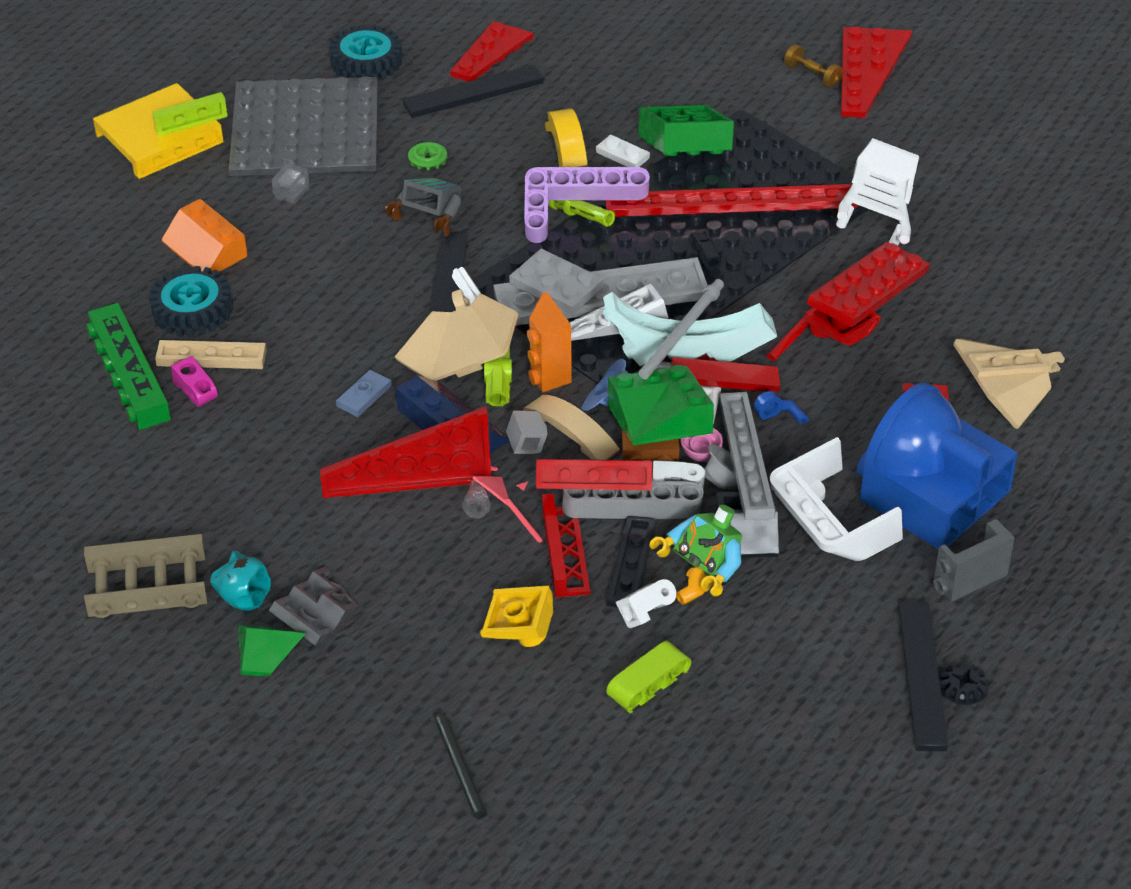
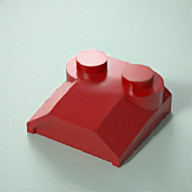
(826, 326)

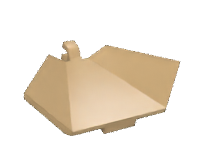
(459, 339)
(1010, 377)

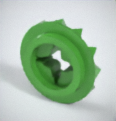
(436, 152)

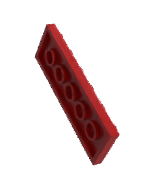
(868, 284)

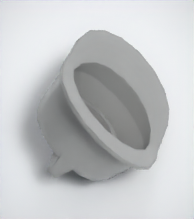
(720, 468)

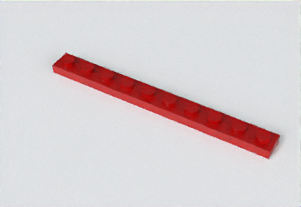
(732, 200)

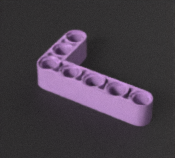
(576, 190)

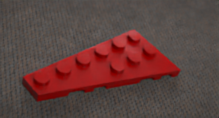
(866, 65)
(427, 459)

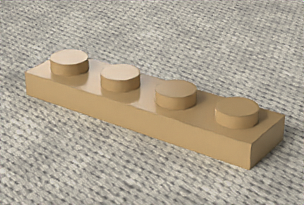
(212, 354)

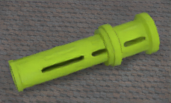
(584, 209)

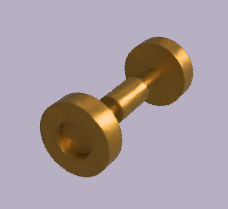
(795, 56)

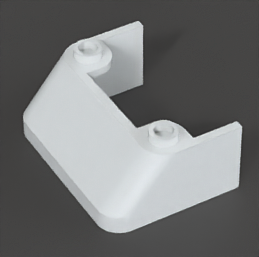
(802, 493)

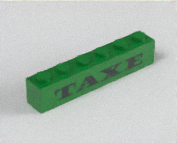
(128, 367)

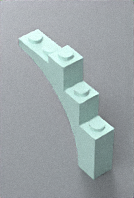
(720, 337)

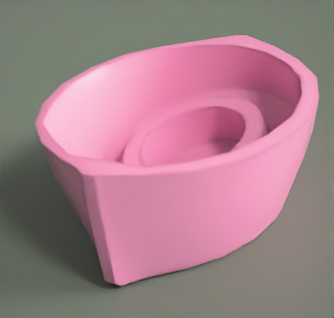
(698, 446)

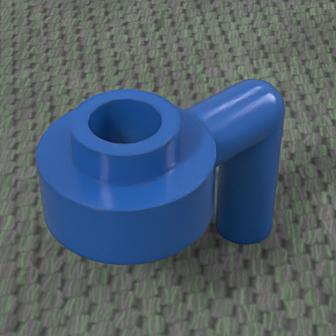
(769, 405)

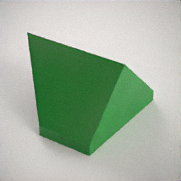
(264, 648)

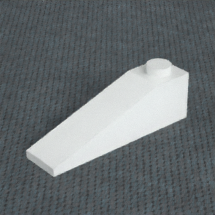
(595, 324)

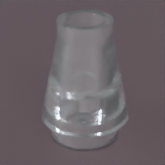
(476, 502)

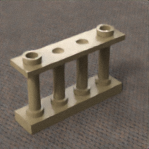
(143, 554)

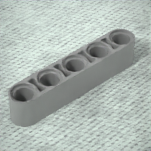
(664, 501)

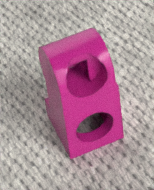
(194, 383)

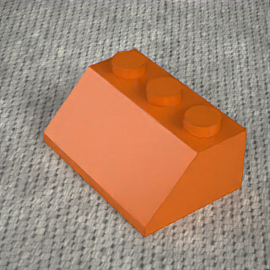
(205, 238)
(549, 345)

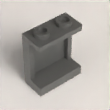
(976, 566)

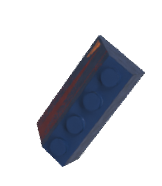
(431, 403)

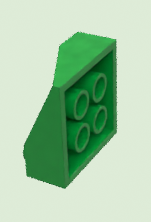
(685, 129)
(660, 407)

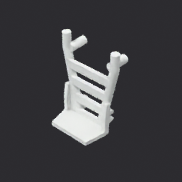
(892, 166)

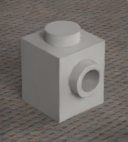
(526, 432)

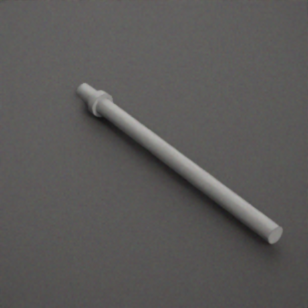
(710, 294)

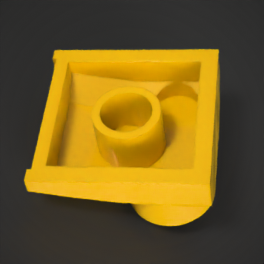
(520, 615)

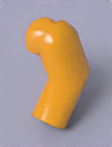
(694, 588)

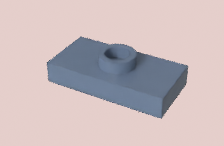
(363, 393)

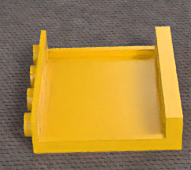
(134, 134)

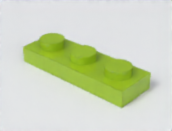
(189, 114)

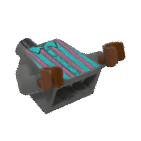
(429, 196)

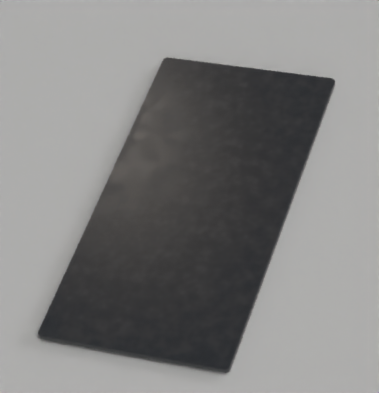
(749, 243)

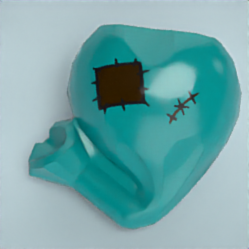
(242, 582)

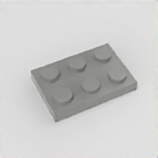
(565, 282)

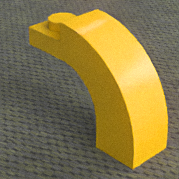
(567, 137)

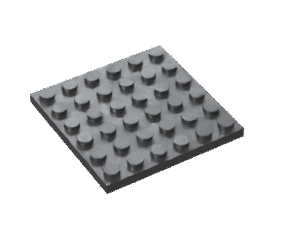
(305, 124)

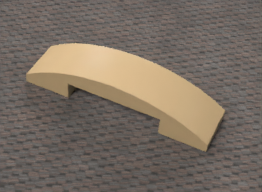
(576, 425)

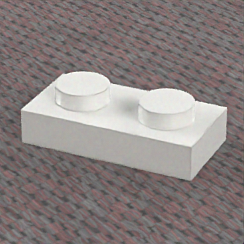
(622, 152)

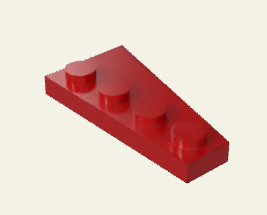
(488, 49)

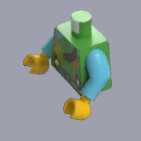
(706, 543)

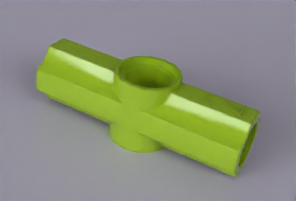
(498, 379)

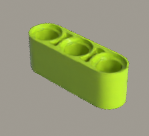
(647, 675)

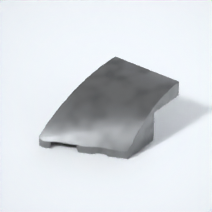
(315, 607)

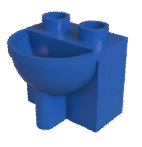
(933, 467)

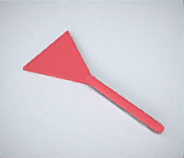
(497, 488)

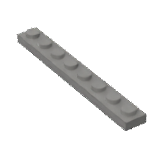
(746, 457)

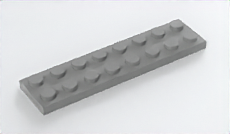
(673, 280)

